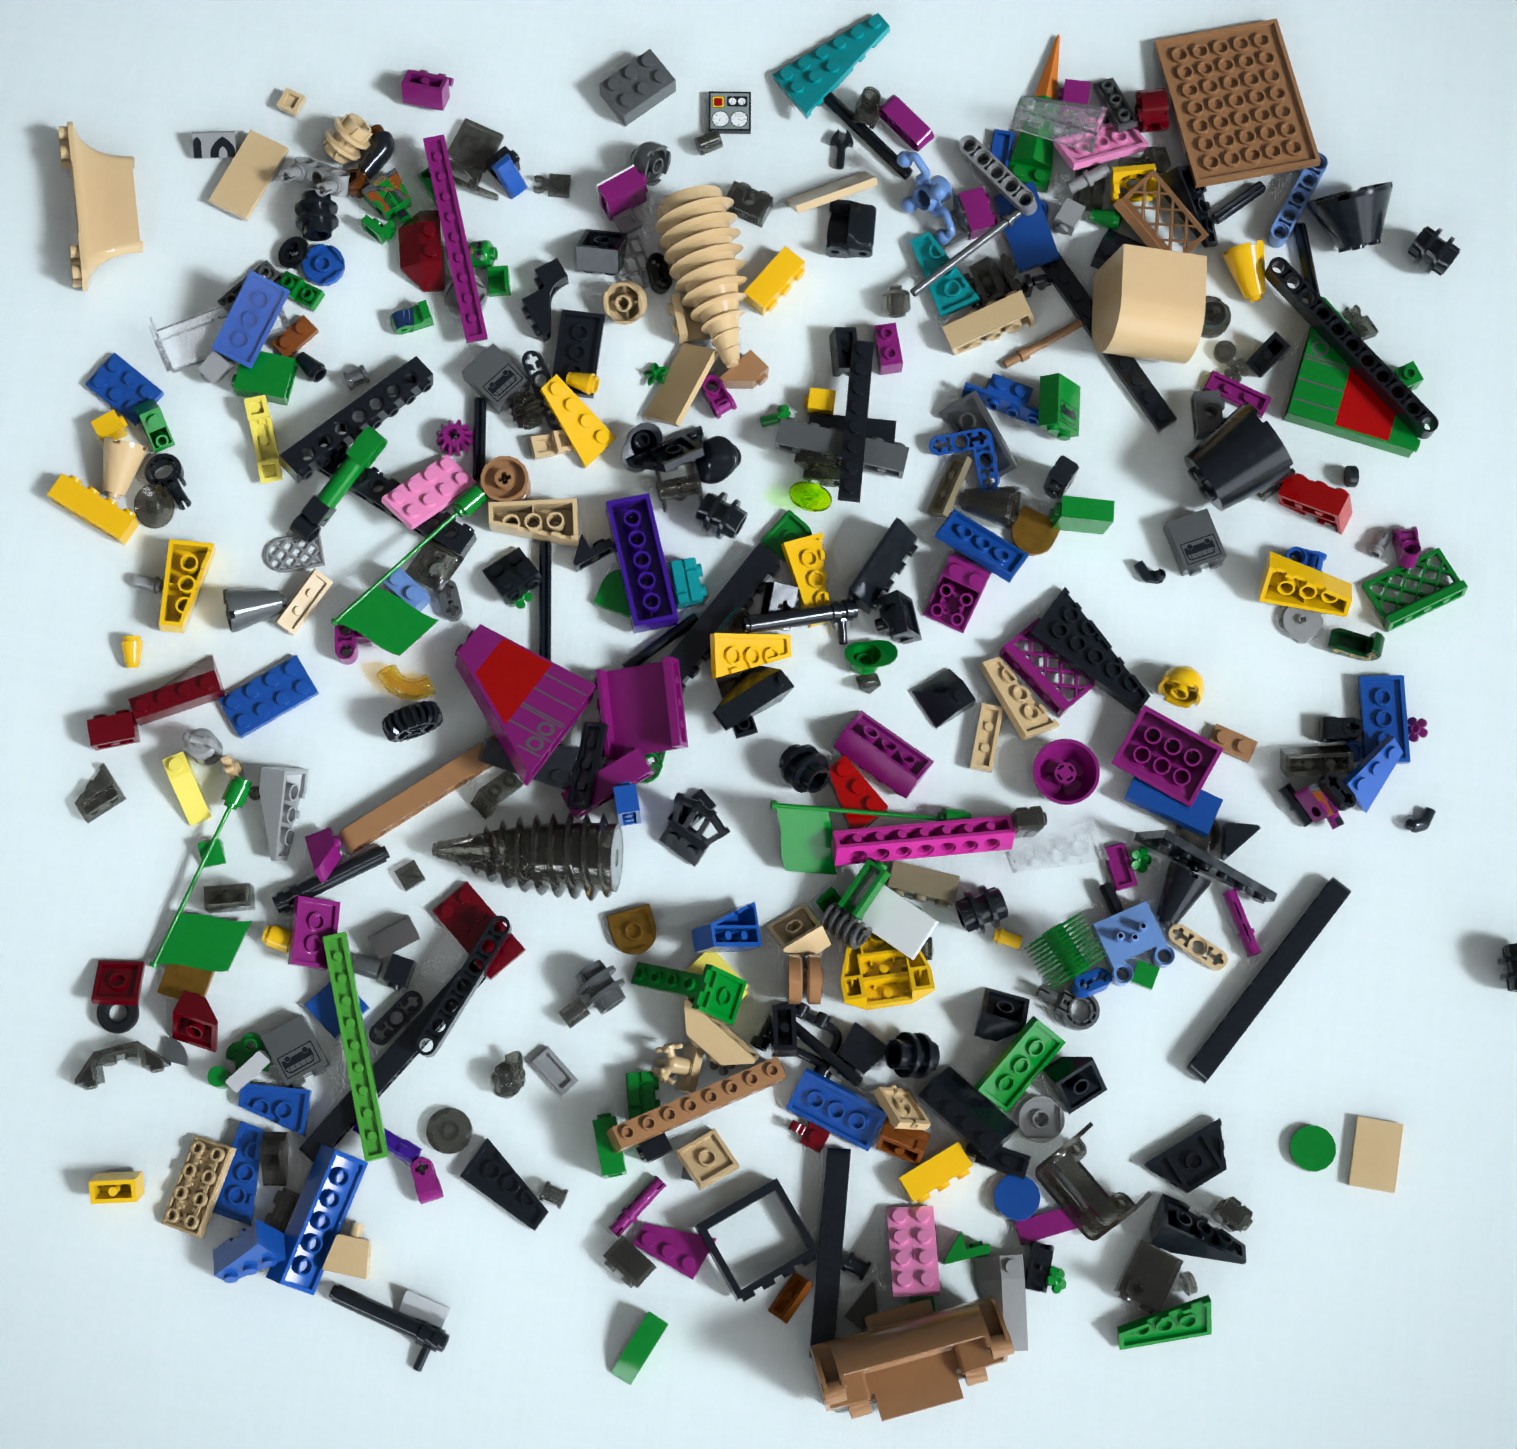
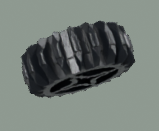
(412, 721)

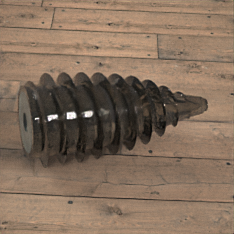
(545, 855)

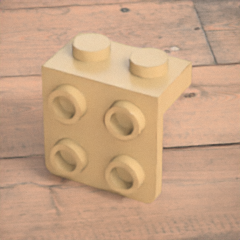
(684, 326)

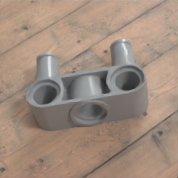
(318, 176)

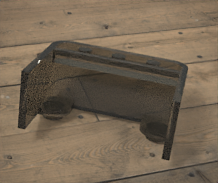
(1080, 1193)

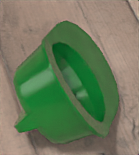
(869, 655)

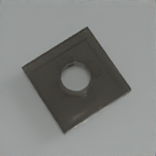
(426, 557)

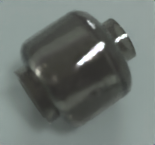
(896, 301)

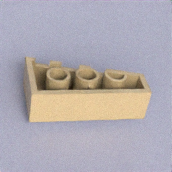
(989, 322)
(537, 519)

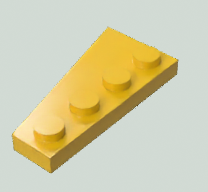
(806, 565)

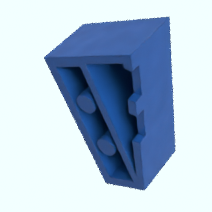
(249, 1252)

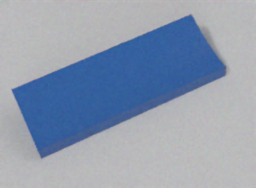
(318, 1218)

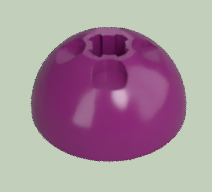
(1066, 759)

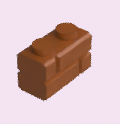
(903, 1143)

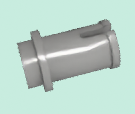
(1377, 549)
(149, 583)

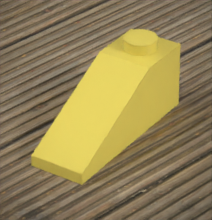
(187, 788)

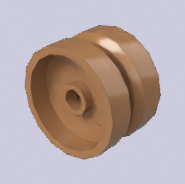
(505, 470)
(804, 979)

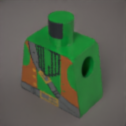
(388, 197)

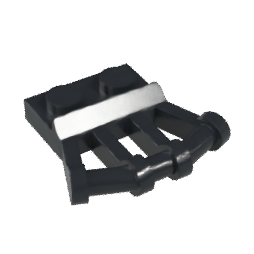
(685, 839)

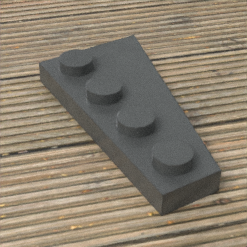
(972, 414)

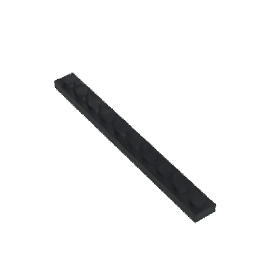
(1125, 367)

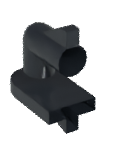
(1040, 281)

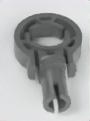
(1064, 1010)

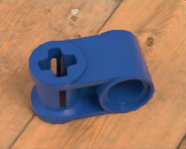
(1307, 557)

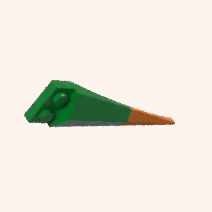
(1032, 154)

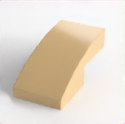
(550, 445)

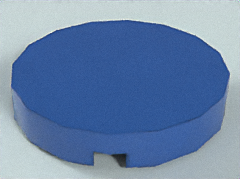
(324, 265)
(1016, 1198)

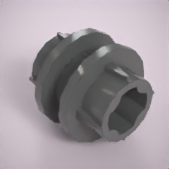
(600, 987)

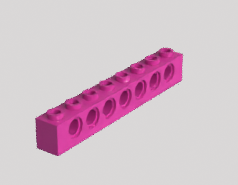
(922, 840)

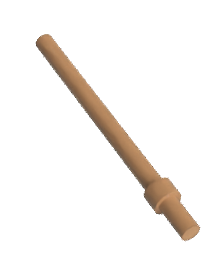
(1024, 353)

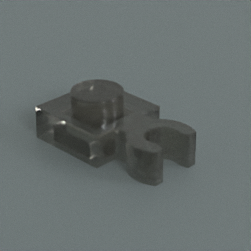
(557, 185)
(1360, 324)

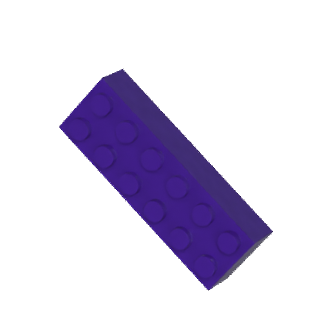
(641, 563)

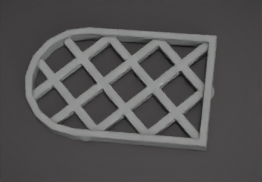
(289, 554)

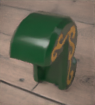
(1356, 645)

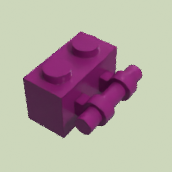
(426, 89)

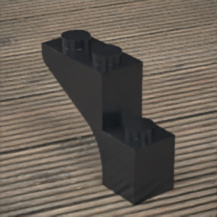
(537, 306)

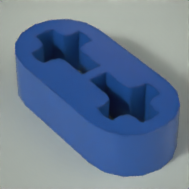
(1089, 979)

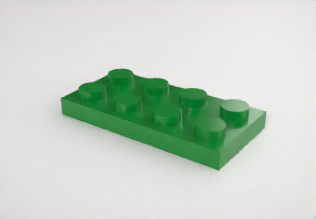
(1019, 1064)

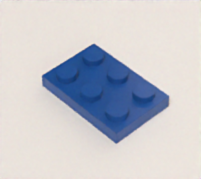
(123, 387)

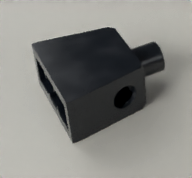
(861, 1050)

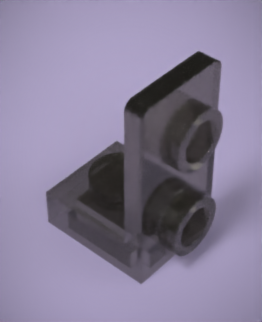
(495, 792)

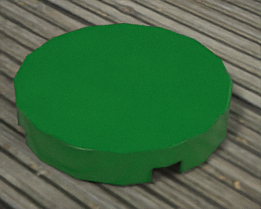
(1312, 1148)

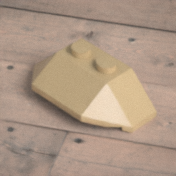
(716, 1038)

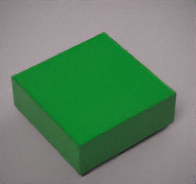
(1144, 974)

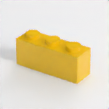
(774, 281)
(935, 1173)

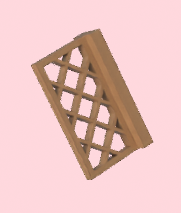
(1144, 229)

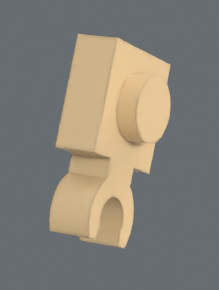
(232, 766)

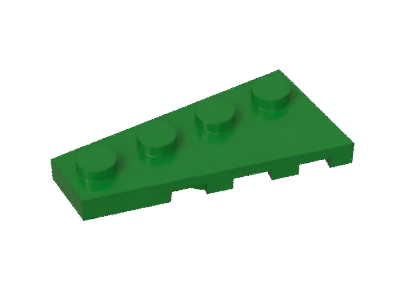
(1172, 1324)

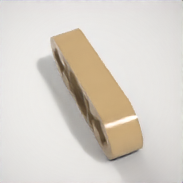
(1208, 961)

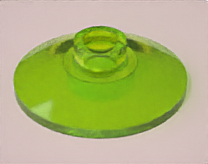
(810, 496)

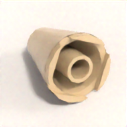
(120, 465)

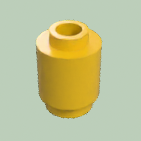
(277, 938)

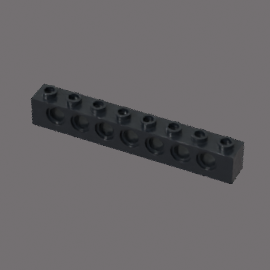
(378, 396)
(460, 543)

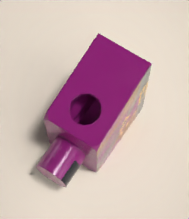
(1318, 805)

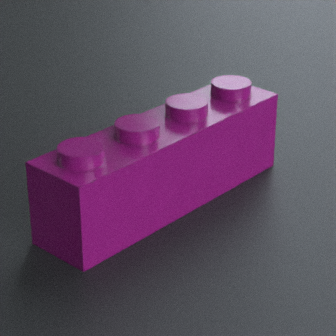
(631, 767)

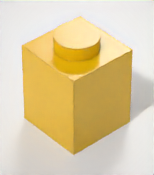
(820, 401)
(110, 426)

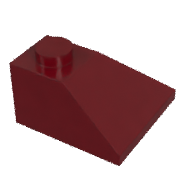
(195, 1022)

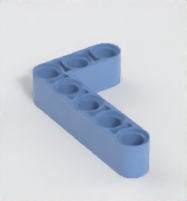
(1292, 208)

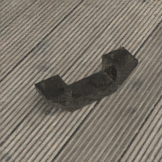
(93, 1073)

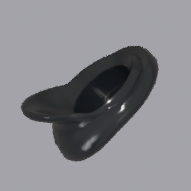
(719, 460)

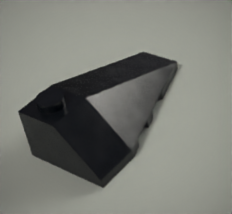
(1193, 198)
(751, 694)
(1186, 1234)

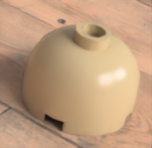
(625, 302)

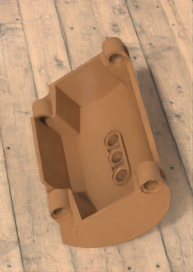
(911, 1358)

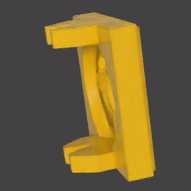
(1131, 173)

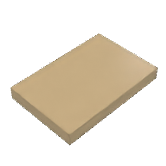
(1375, 1154)

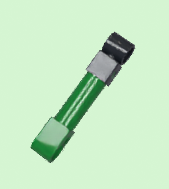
(322, 506)

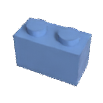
(407, 589)

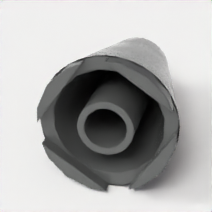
(251, 606)

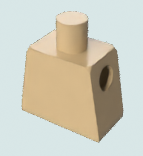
(350, 1254)

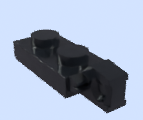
(1004, 1161)

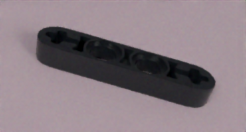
(528, 367)

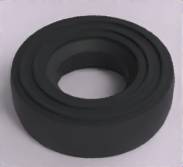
(120, 1026)

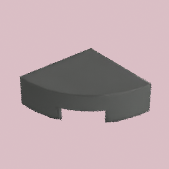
(176, 1052)

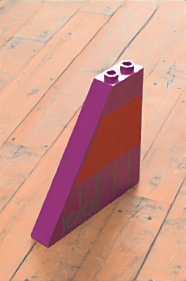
(521, 697)

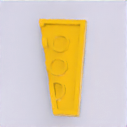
(583, 428)
(744, 651)

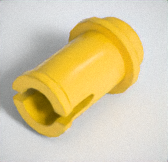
(1007, 938)

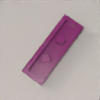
(1236, 393)
(1043, 1226)

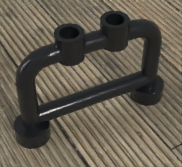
(820, 1020)

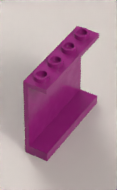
(642, 708)

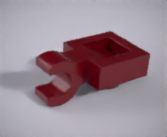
(812, 1135)

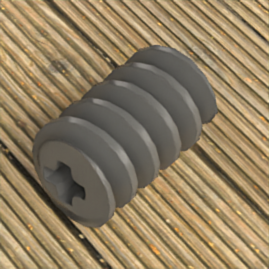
(844, 928)

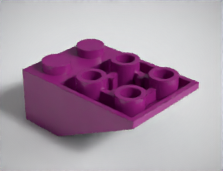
(957, 592)

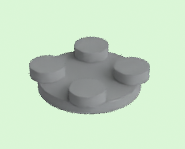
(1301, 623)

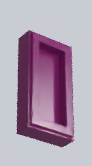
(1119, 867)

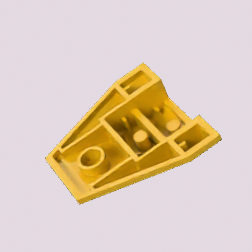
(883, 976)

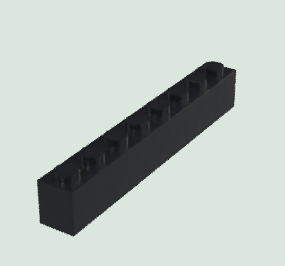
(739, 590)

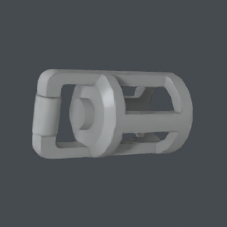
(203, 744)

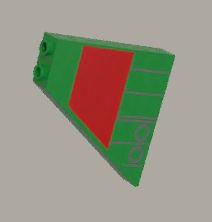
(1339, 403)

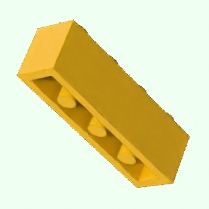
(93, 508)

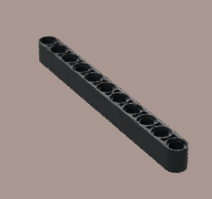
(1352, 358)
(1268, 980)
(385, 1072)

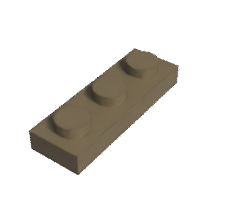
(949, 486)

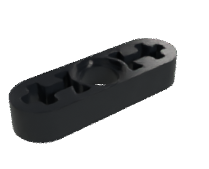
(397, 1027)

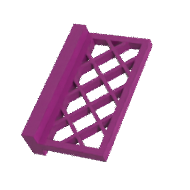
(1035, 679)

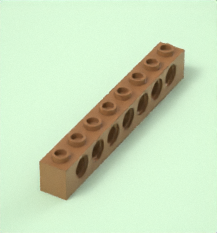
(696, 1104)

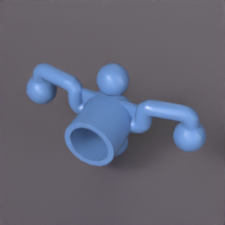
(928, 195)

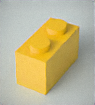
(116, 1187)

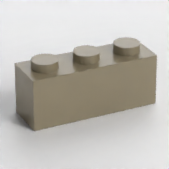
(923, 884)

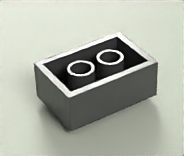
(637, 87)

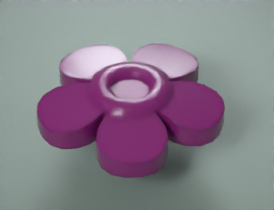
(1416, 728)

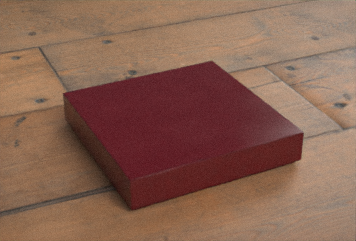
(118, 982)

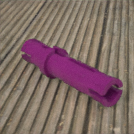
(1241, 922)
(637, 1206)

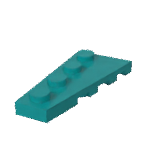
(951, 290)

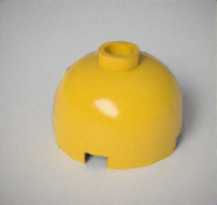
(1182, 686)

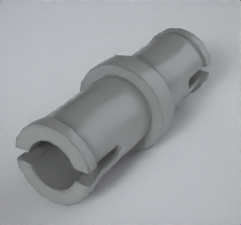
(1088, 178)

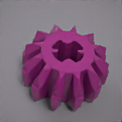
(454, 430)

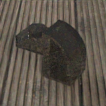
(1151, 155)

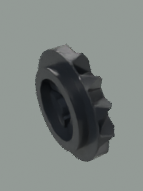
(293, 244)

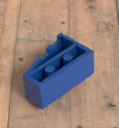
(729, 932)

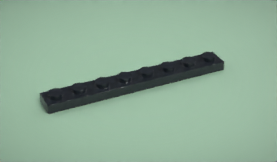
(855, 421)

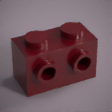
(113, 730)

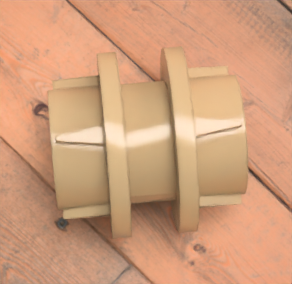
(348, 138)

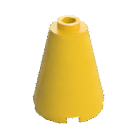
(1248, 269)

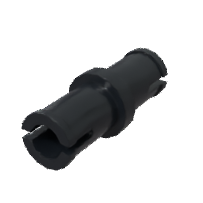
(1288, 794)

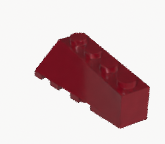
(188, 690)

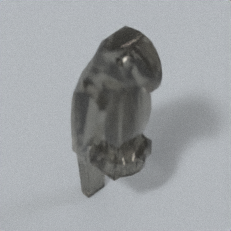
(469, 179)

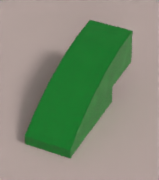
(639, 1348)

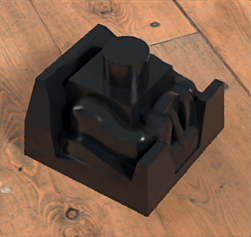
(898, 617)

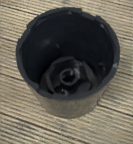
(1238, 459)

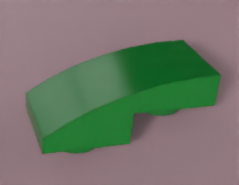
(301, 292)

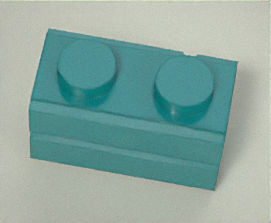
(686, 583)

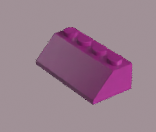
(883, 754)

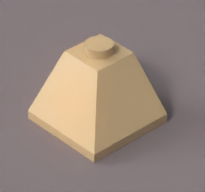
(799, 932)

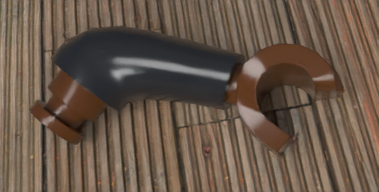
(381, 151)

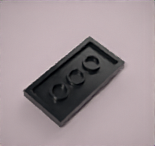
(578, 345)

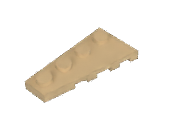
(1023, 711)

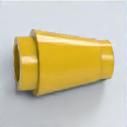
(584, 382)
(131, 650)

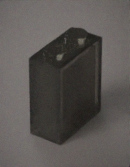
(1156, 1269)

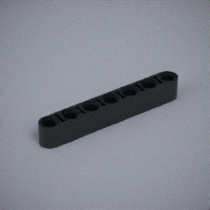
(463, 998)

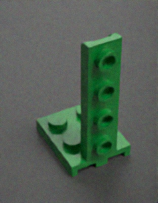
(714, 991)

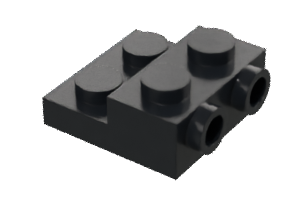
(513, 576)

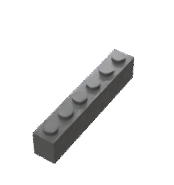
(878, 455)

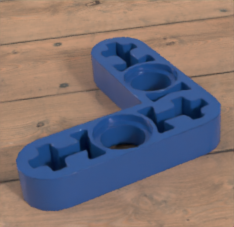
(978, 449)

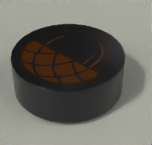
(1351, 476)

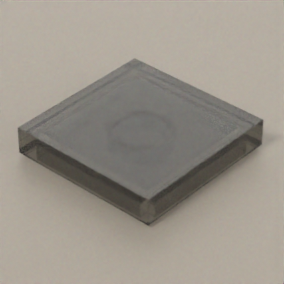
(475, 144)

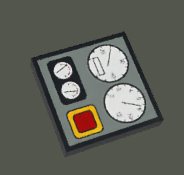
(730, 112)

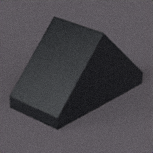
(1234, 836)

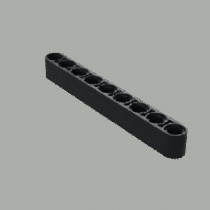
(830, 1245)

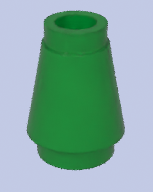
(1106, 217)

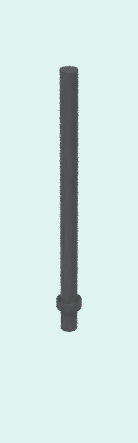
(1007, 221)

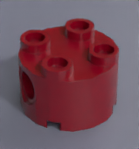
(1152, 110)

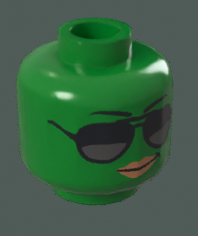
(482, 254)

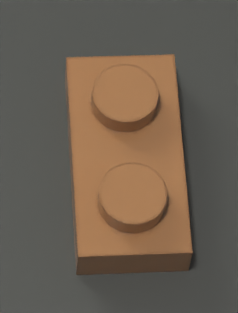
(1233, 743)

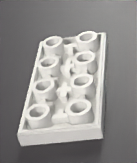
(898, 922)

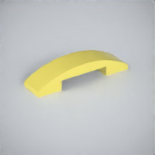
(264, 439)

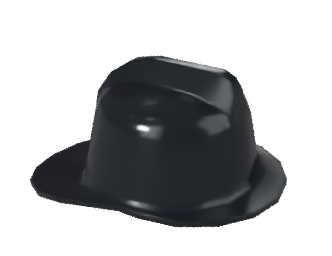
(638, 440)

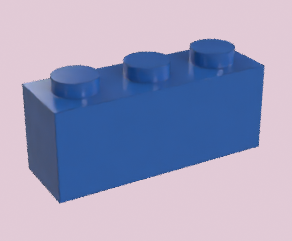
(627, 803)

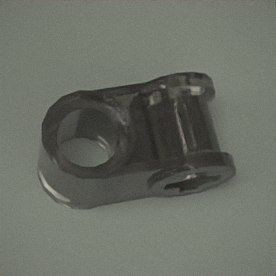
(867, 107)

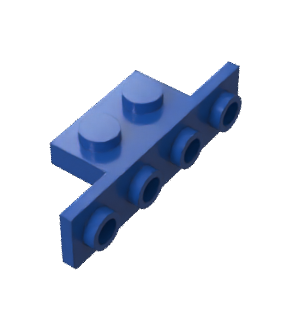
(1006, 397)

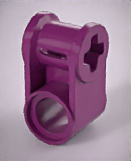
(719, 400)
(1406, 546)
(426, 1185)

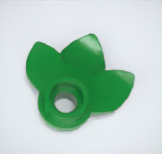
(241, 1052)

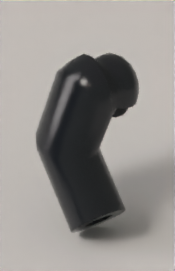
(1149, 576)
(1422, 823)

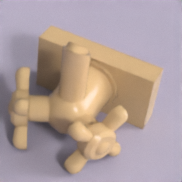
(686, 1067)

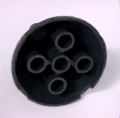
(1353, 216)

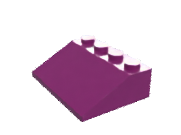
(1167, 756)

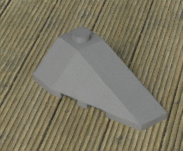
(280, 796)
(1005, 1281)

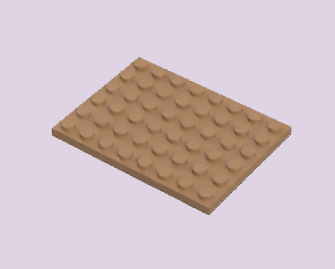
(1236, 103)

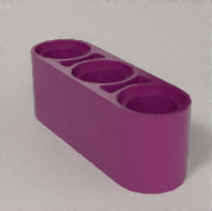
(905, 123)

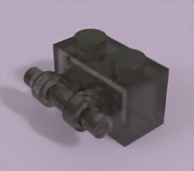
(988, 280)

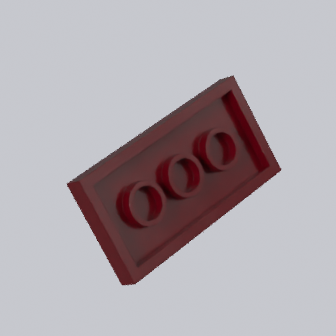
(467, 917)

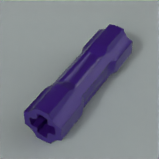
(401, 1148)

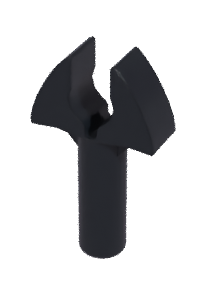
(835, 141)

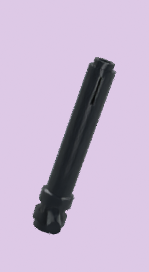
(831, 612)
(285, 900)
(422, 1333)

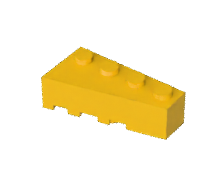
(184, 577)
(1303, 587)

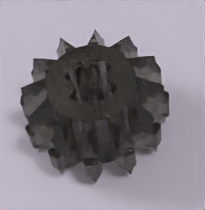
(527, 410)

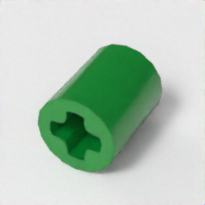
(218, 1076)

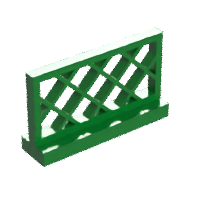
(1419, 606)

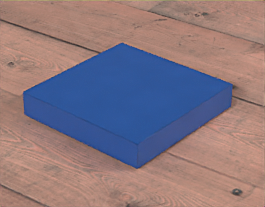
(324, 1009)

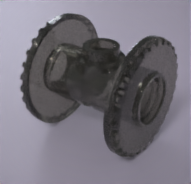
(679, 487)

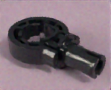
(169, 482)

